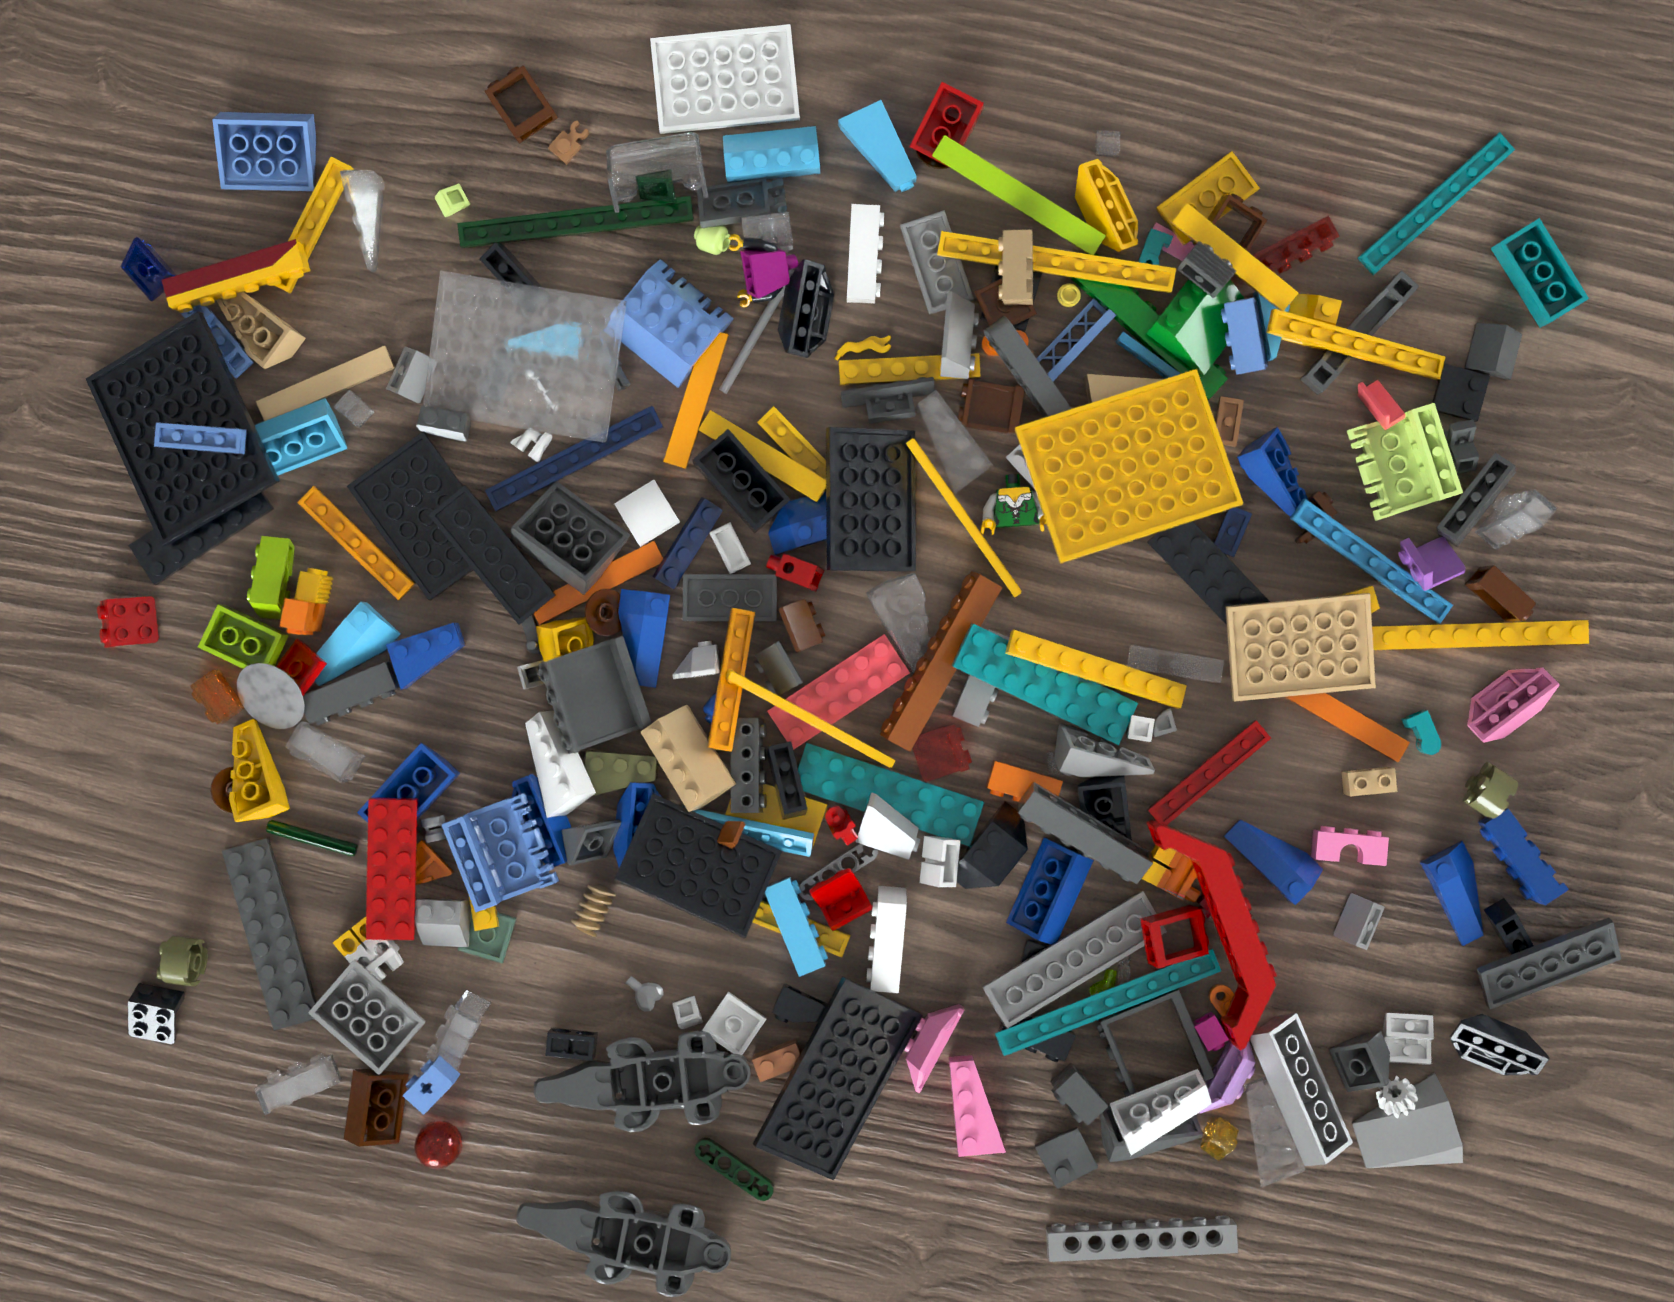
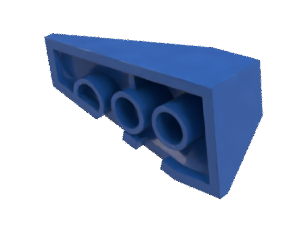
(1271, 470)
(643, 629)
(1282, 864)

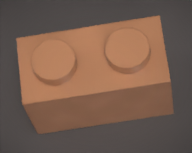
(776, 1060)

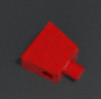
(804, 573)

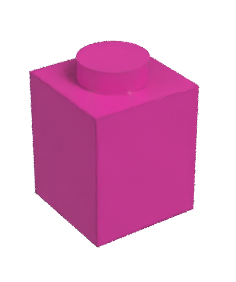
(1210, 1032)

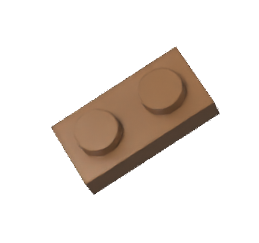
(1229, 419)

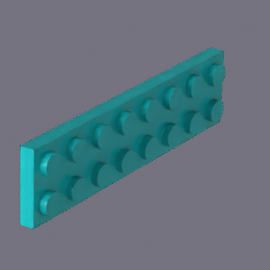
(1052, 690)
(922, 803)

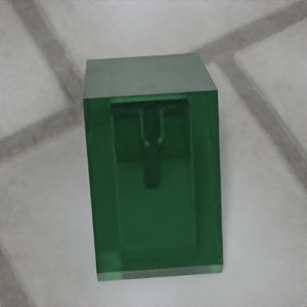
(657, 186)

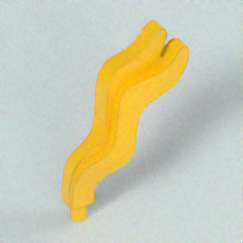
(873, 342)

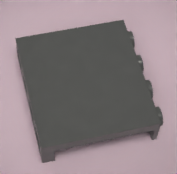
(594, 694)

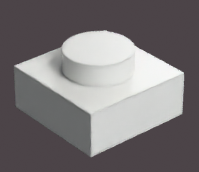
(1140, 728)

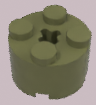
(1490, 790)
(182, 961)

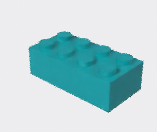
(1539, 273)

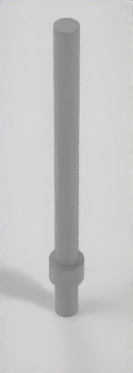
(751, 341)

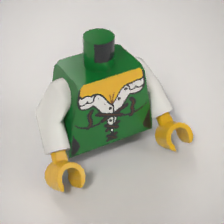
(1012, 507)

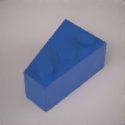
(423, 652)

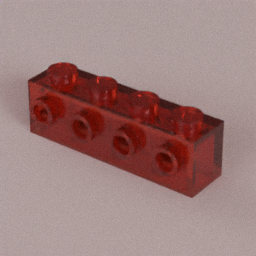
(1299, 246)

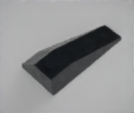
(1107, 802)

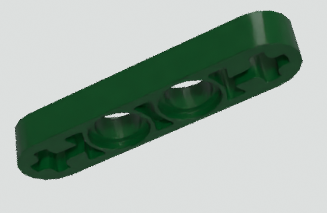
(736, 1166)

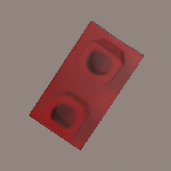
(841, 824)

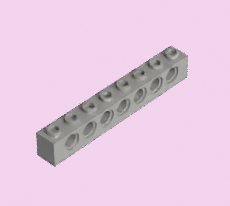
(1222, 1243)

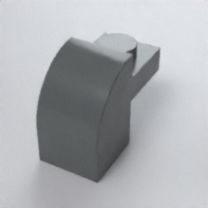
(1461, 446)

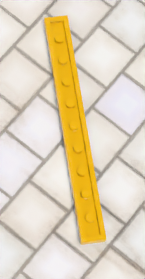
(1063, 263)
(1480, 635)

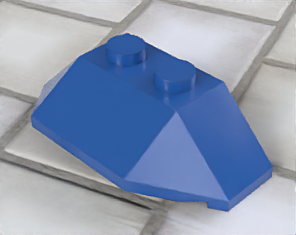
(799, 524)
(630, 811)
(549, 827)

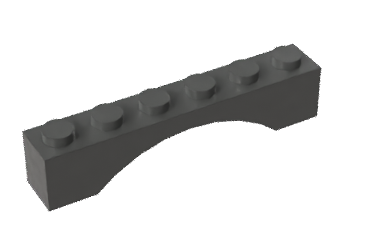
(1367, 322)

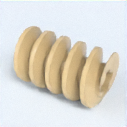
(593, 909)

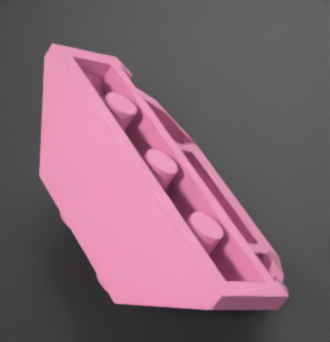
(1510, 702)
(929, 1042)

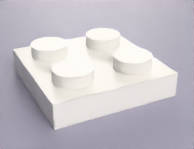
(734, 1024)

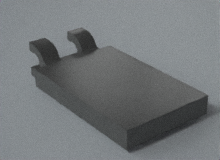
(739, 200)

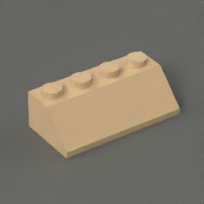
(684, 756)

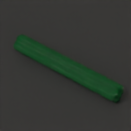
(311, 838)

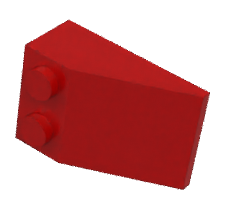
(949, 114)

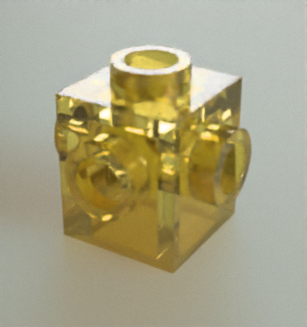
(1219, 1138)

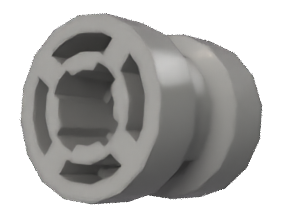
(434, 834)

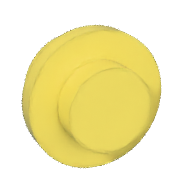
(1068, 295)

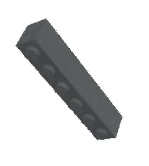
(1084, 833)

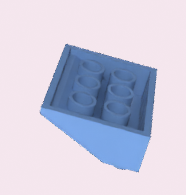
(265, 151)

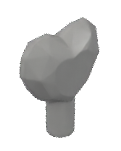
(645, 993)

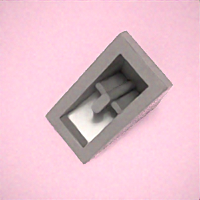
(529, 675)

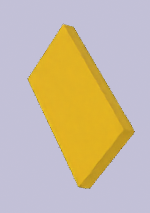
(1205, 191)
(772, 814)

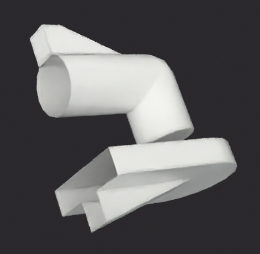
(541, 441)

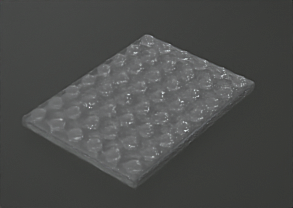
(524, 355)

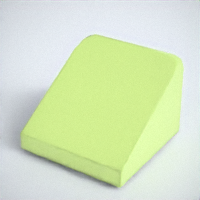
(451, 200)

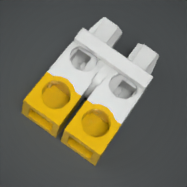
(368, 952)

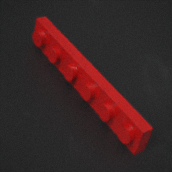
(1209, 773)

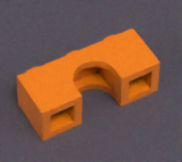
(302, 616)

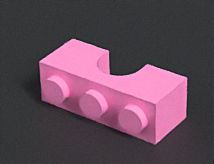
(1328, 844)

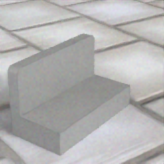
(410, 375)
(1358, 921)

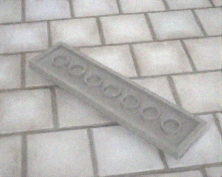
(1070, 961)

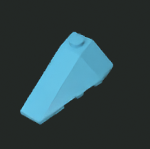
(355, 641)

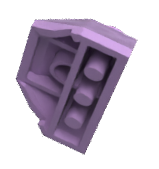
(1230, 1074)

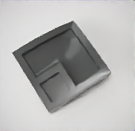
(1066, 1157)

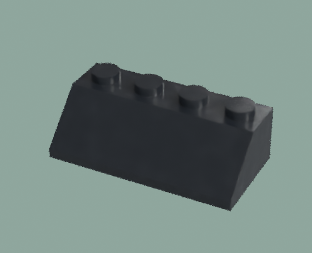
(741, 481)

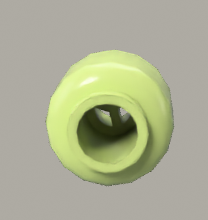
(712, 239)

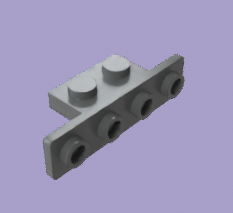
(888, 400)

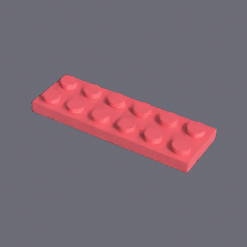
(842, 689)

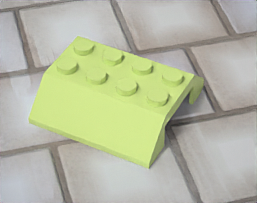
(1406, 462)

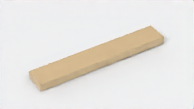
(327, 383)

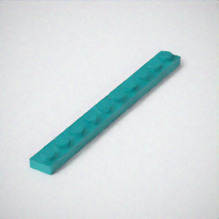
(1106, 1003)

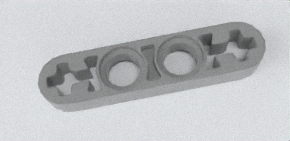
(836, 866)

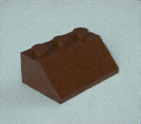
(375, 1107)

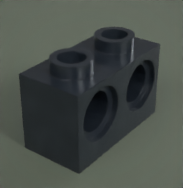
(571, 1044)

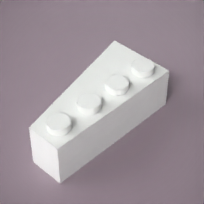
(888, 939)

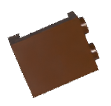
(991, 407)

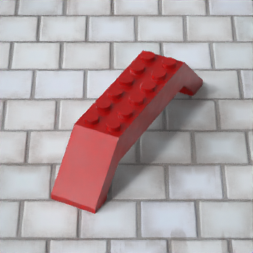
(1234, 928)

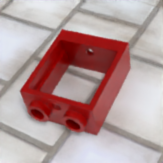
(1153, 937)

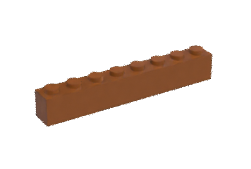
(934, 668)

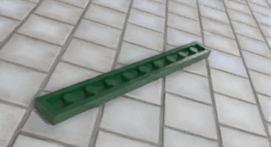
(574, 222)

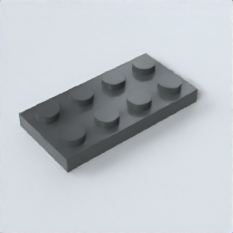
(713, 595)

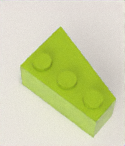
(271, 576)

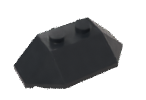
(806, 309)
(993, 850)
(1498, 1046)

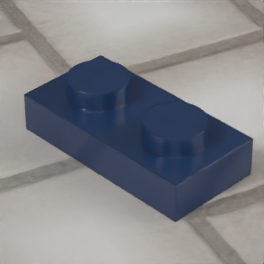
(1232, 530)

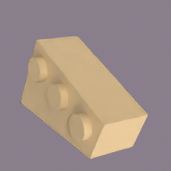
(1016, 267)

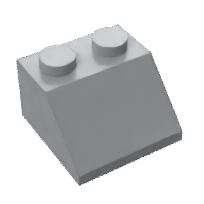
(443, 921)

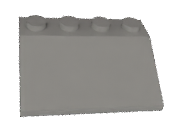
(367, 1017)

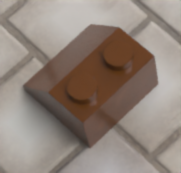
(801, 624)

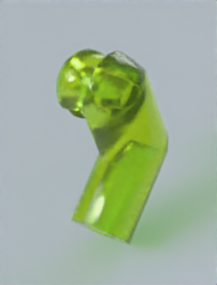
(1107, 983)

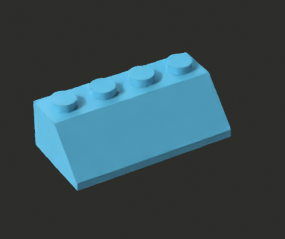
(771, 154)
(301, 436)

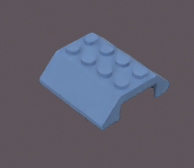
(669, 323)
(499, 852)

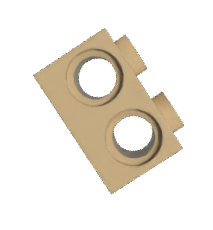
(1369, 781)

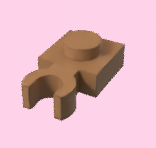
(566, 145)

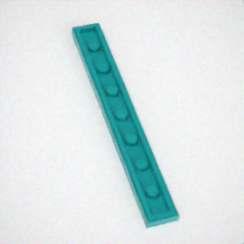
(1436, 203)

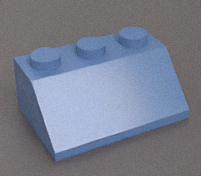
(1244, 335)

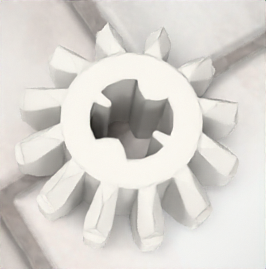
(1391, 1103)

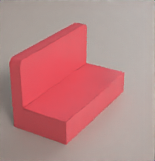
(1380, 404)

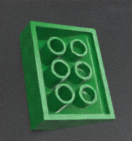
(1194, 325)

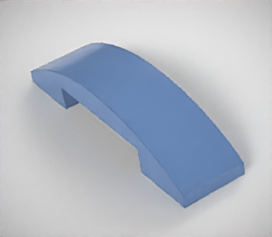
(230, 348)

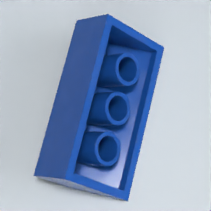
(420, 777)
(1049, 891)

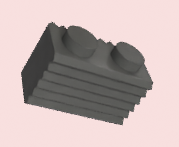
(1206, 269)
(444, 423)

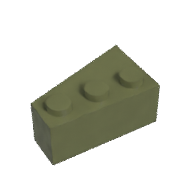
(616, 770)

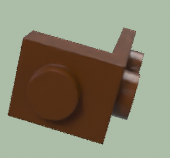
(1323, 502)

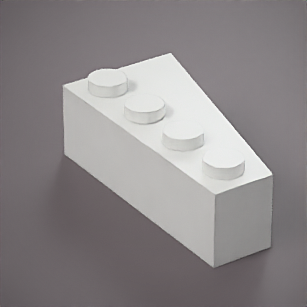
(560, 774)
(1159, 1109)

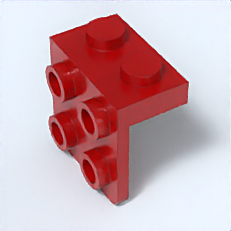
(128, 621)
(841, 898)

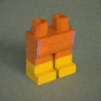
(1176, 879)

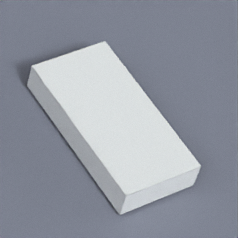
(730, 548)

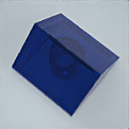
(146, 268)

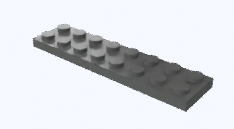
(270, 933)

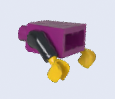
(763, 268)

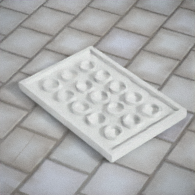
(725, 79)

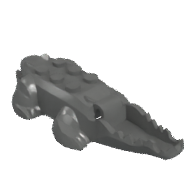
(651, 1081)
(632, 1239)

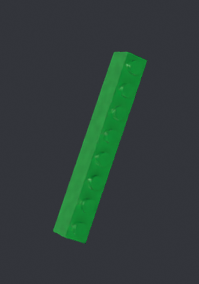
(1137, 319)

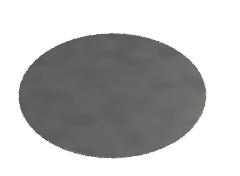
(270, 696)

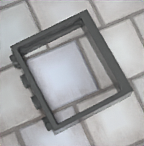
(1186, 1023)

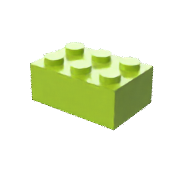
(242, 638)

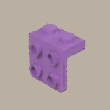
(1431, 562)

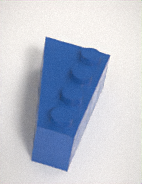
(1521, 858)

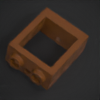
(533, 123)
(1252, 214)
(1501, 594)

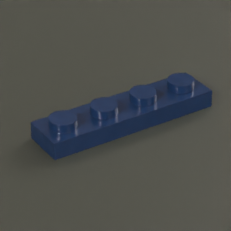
(687, 543)

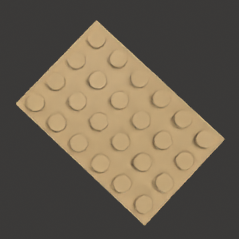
(1300, 647)

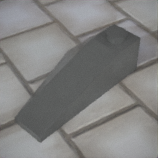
(1117, 1149)

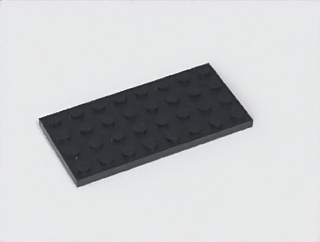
(837, 1079)

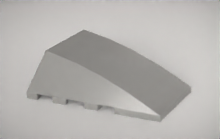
(1420, 1138)

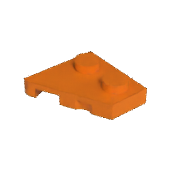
(429, 864)

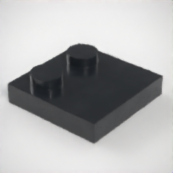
(1460, 392)

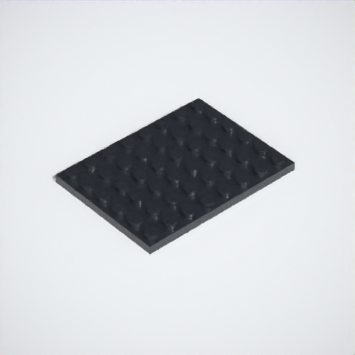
(181, 382)

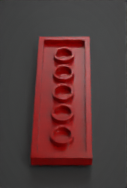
(391, 868)

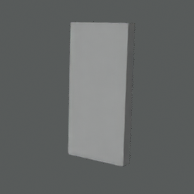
(934, 273)

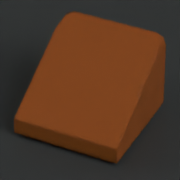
(731, 833)

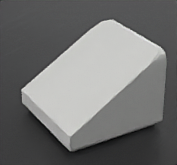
(687, 1012)

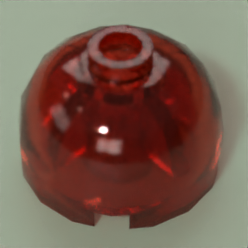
(438, 1145)

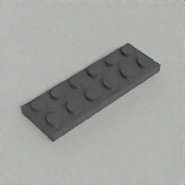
(1549, 963)

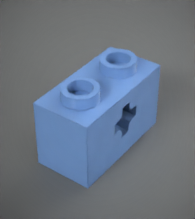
(441, 1077)

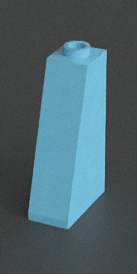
(878, 142)

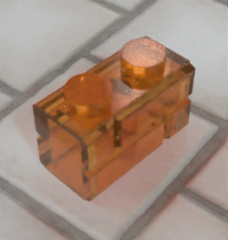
(217, 697)

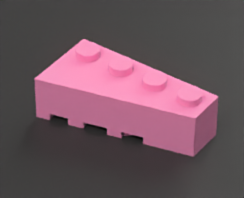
(972, 1113)

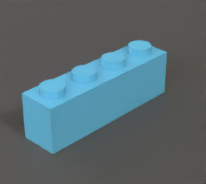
(795, 927)

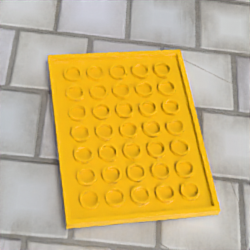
(1128, 466)

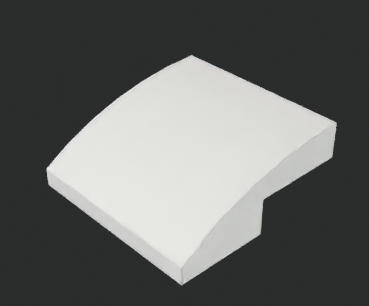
(647, 513)
(1408, 1037)

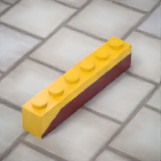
(236, 276)

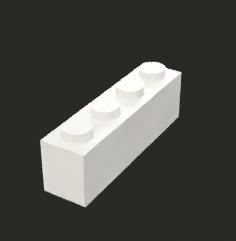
(863, 253)

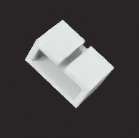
(940, 862)

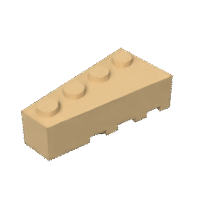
(1105, 386)

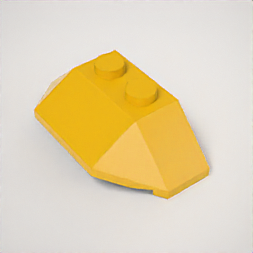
(1106, 205)

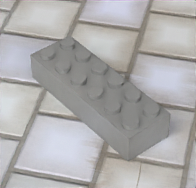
(1300, 1089)

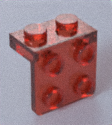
(941, 752)

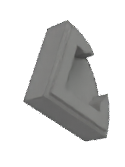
(1164, 723)

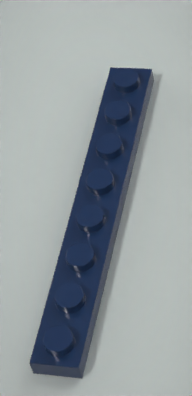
(573, 459)

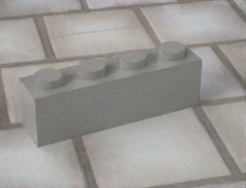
(975, 698)

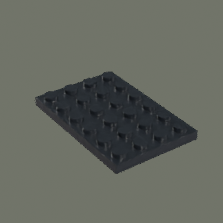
(398, 500)
(870, 500)
(684, 866)

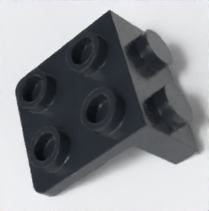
(154, 1012)

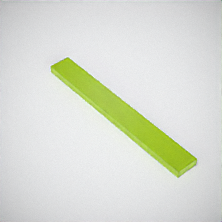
(1018, 195)

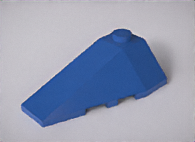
(1455, 885)

